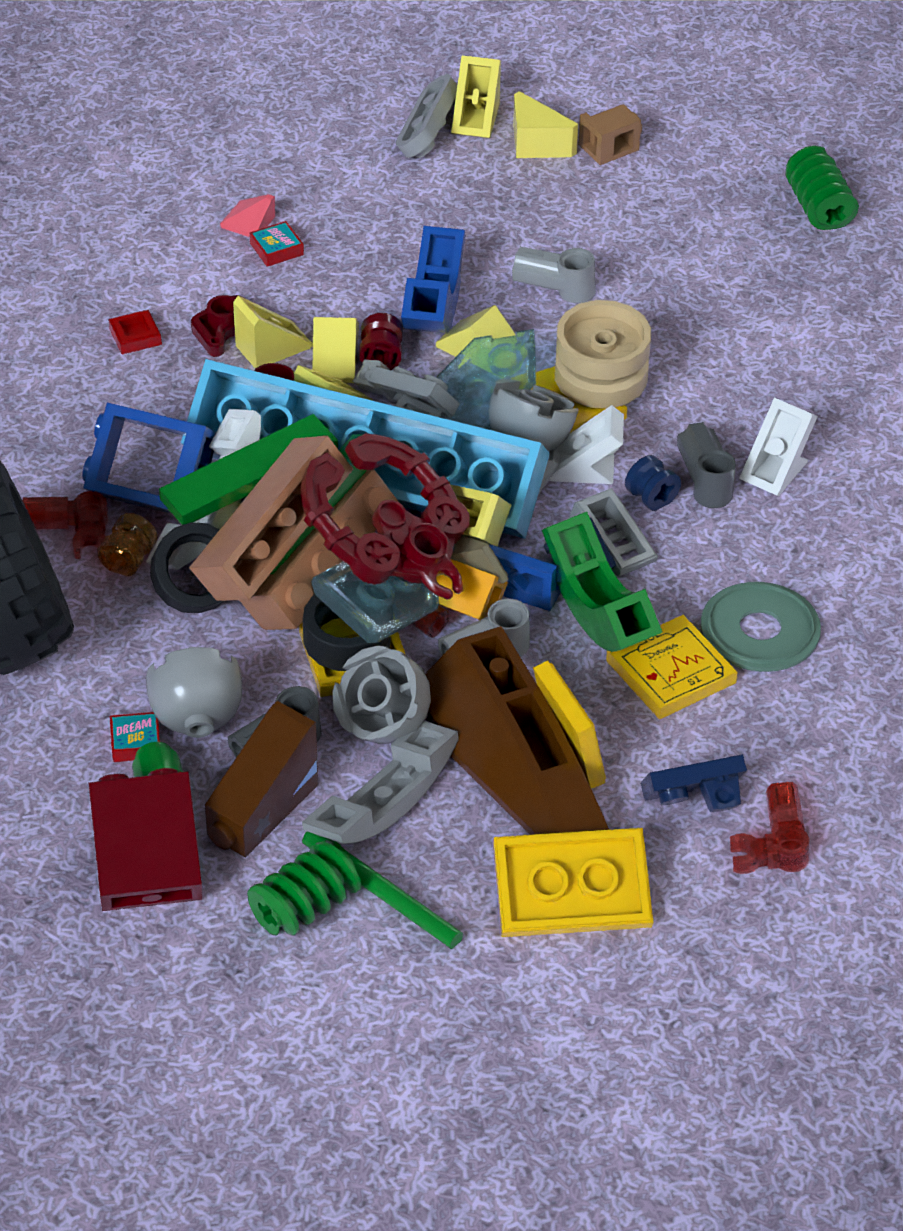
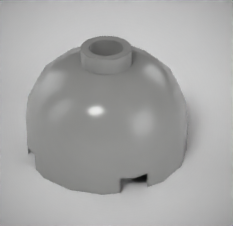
(531, 414)
(195, 691)
(381, 695)

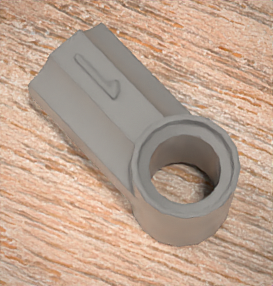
(567, 272)
(509, 614)

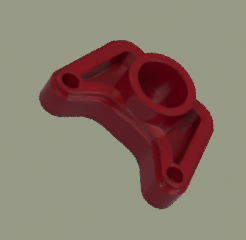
(215, 324)

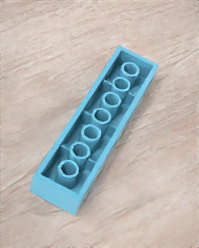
(458, 451)

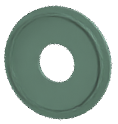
(788, 648)

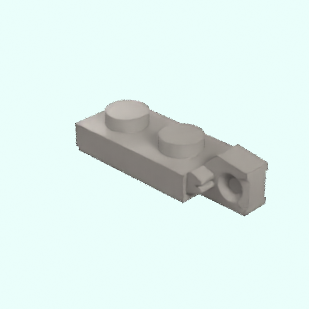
(393, 384)

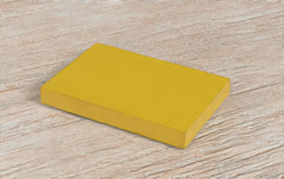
(572, 882)

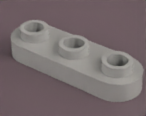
(427, 117)

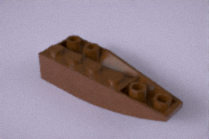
(510, 736)

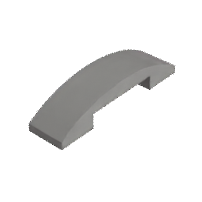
(391, 792)

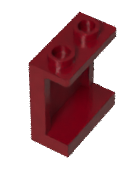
(145, 839)

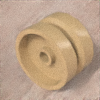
(602, 353)

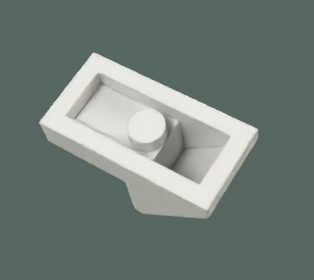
(779, 447)
(590, 450)

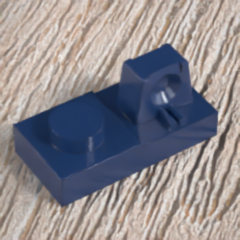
(715, 778)

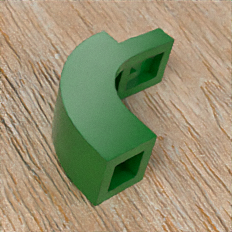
(592, 591)

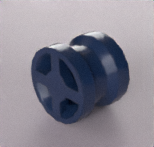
(652, 482)

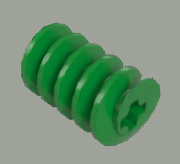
(821, 188)
(304, 885)

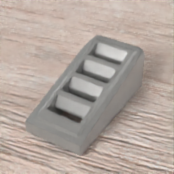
(609, 505)

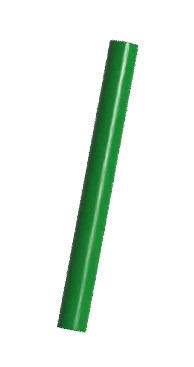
(399, 899)

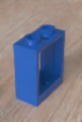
(107, 432)

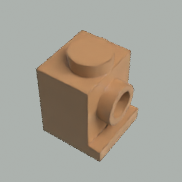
(610, 134)

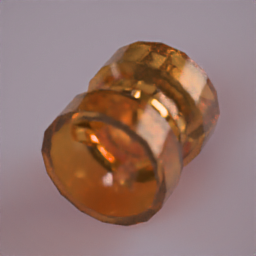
(126, 546)

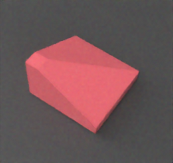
(250, 215)

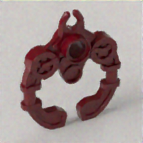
(404, 543)

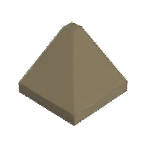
(478, 555)

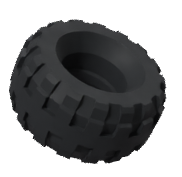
(31, 599)

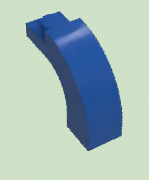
(434, 292)

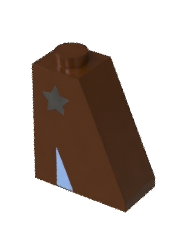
(264, 781)

